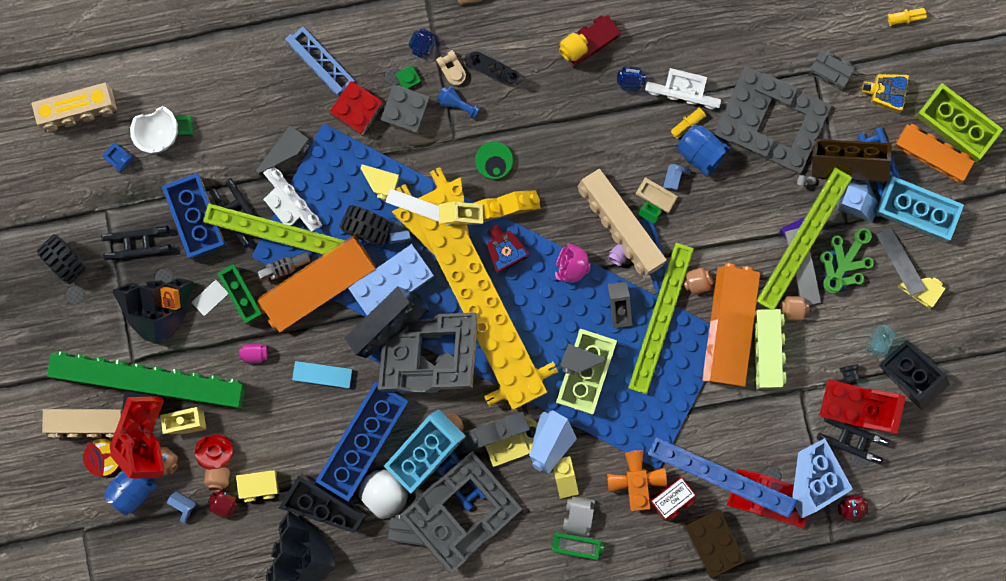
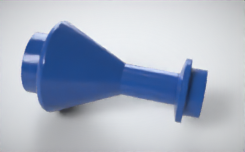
(449, 98)

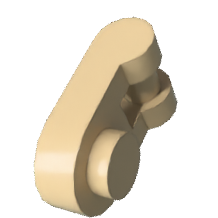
(455, 74)

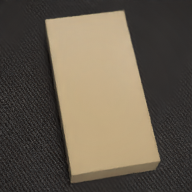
(656, 195)

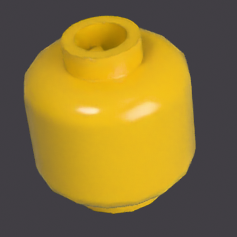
(573, 47)

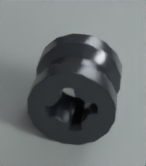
(850, 373)

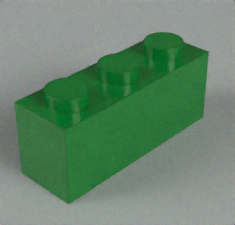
(240, 294)

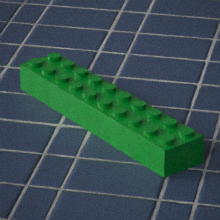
(147, 381)

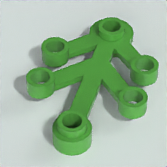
(845, 263)

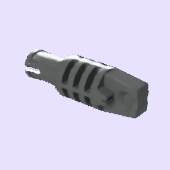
(283, 266)

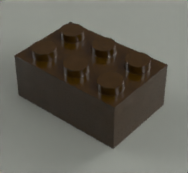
(714, 543)

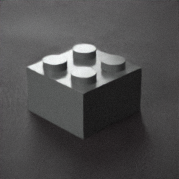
(405, 109)

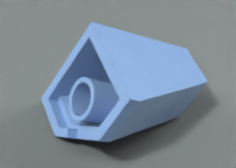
(859, 200)
(551, 441)

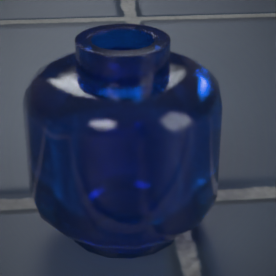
(422, 42)
(630, 78)

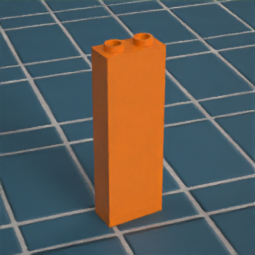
(316, 284)
(731, 325)

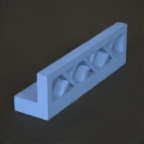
(313, 63)

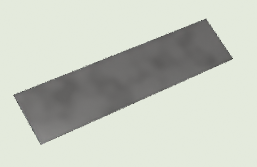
(901, 261)

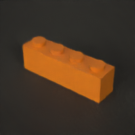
(933, 153)

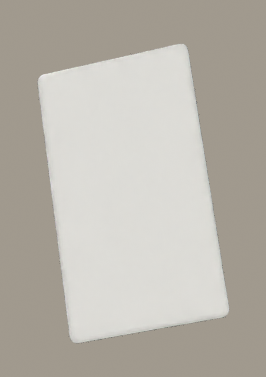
(209, 297)

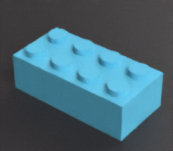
(919, 209)
(424, 451)

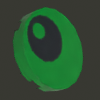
(494, 160)

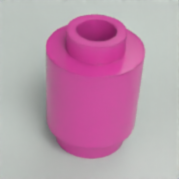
(253, 353)

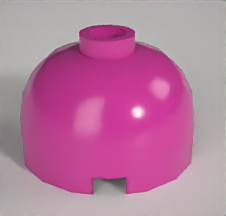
(572, 264)

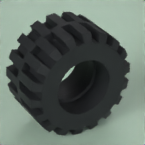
(366, 225)
(61, 259)

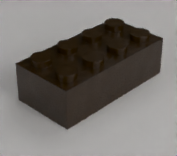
(855, 158)

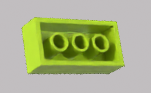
(959, 122)

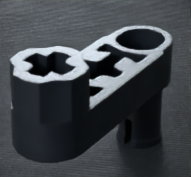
(484, 61)

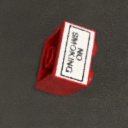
(356, 108)
(673, 498)

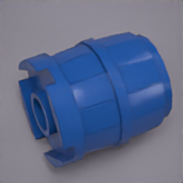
(702, 149)
(128, 493)

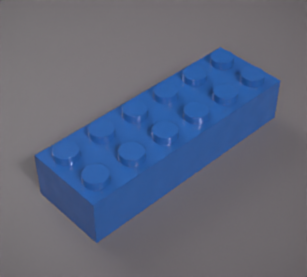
(362, 442)

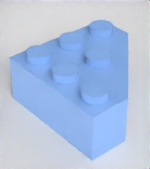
(818, 479)

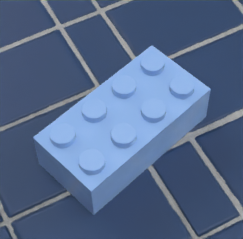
(402, 270)

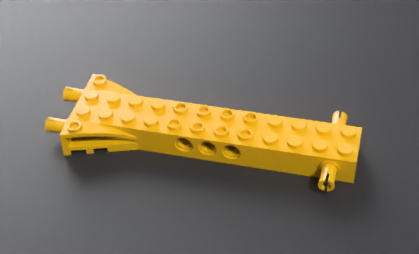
(475, 293)

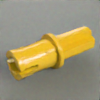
(906, 16)
(688, 122)

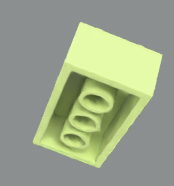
(768, 349)
(583, 389)

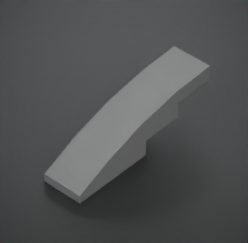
(805, 276)

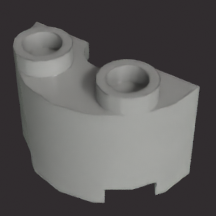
(579, 516)

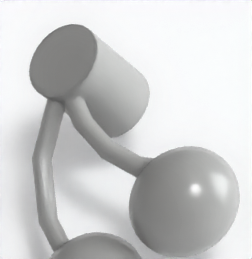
(802, 180)

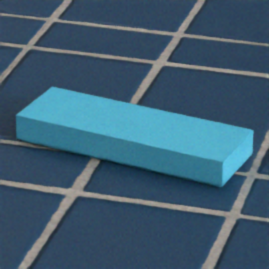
(322, 374)

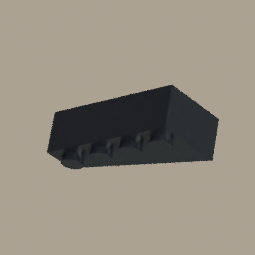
(386, 321)
(318, 503)

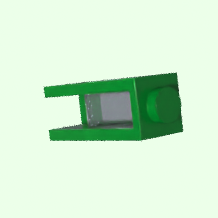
(577, 546)

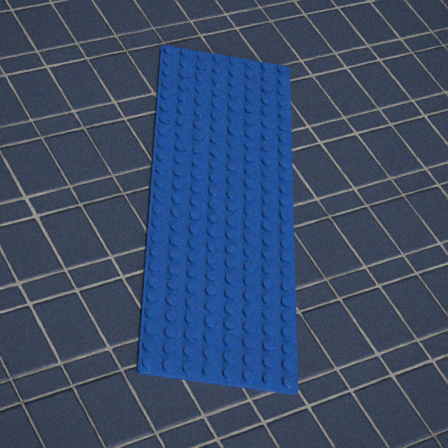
(540, 306)

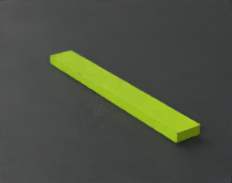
(269, 230)
(804, 239)
(661, 318)

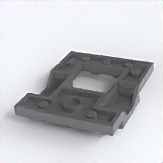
(748, 108)
(402, 356)
(441, 531)

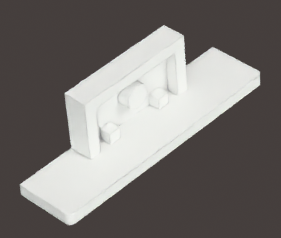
(685, 87)
(287, 203)

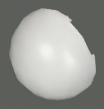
(154, 131)
(383, 494)

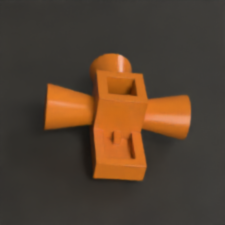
(637, 481)

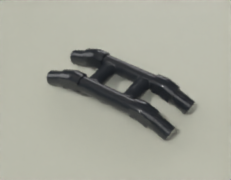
(240, 201)
(126, 237)
(859, 450)

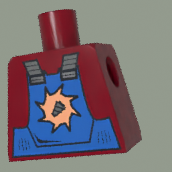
(505, 249)

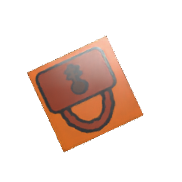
(170, 298)

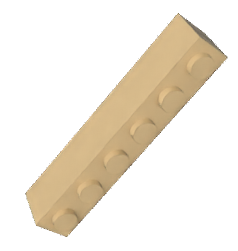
(621, 223)

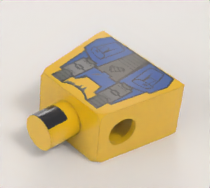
(887, 91)

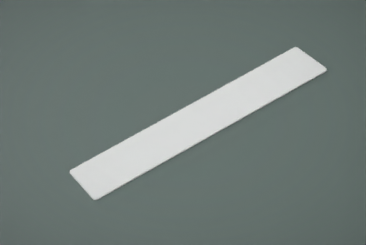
(413, 204)

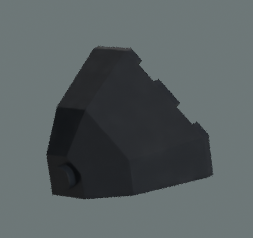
(144, 308)
(300, 553)

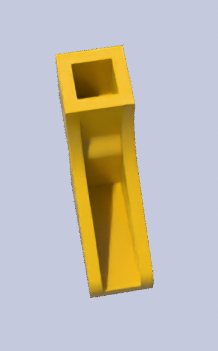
(509, 204)

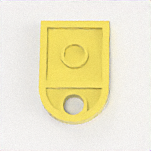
(511, 447)

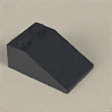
(915, 374)

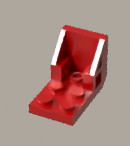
(862, 407)
(133, 443)
(778, 485)

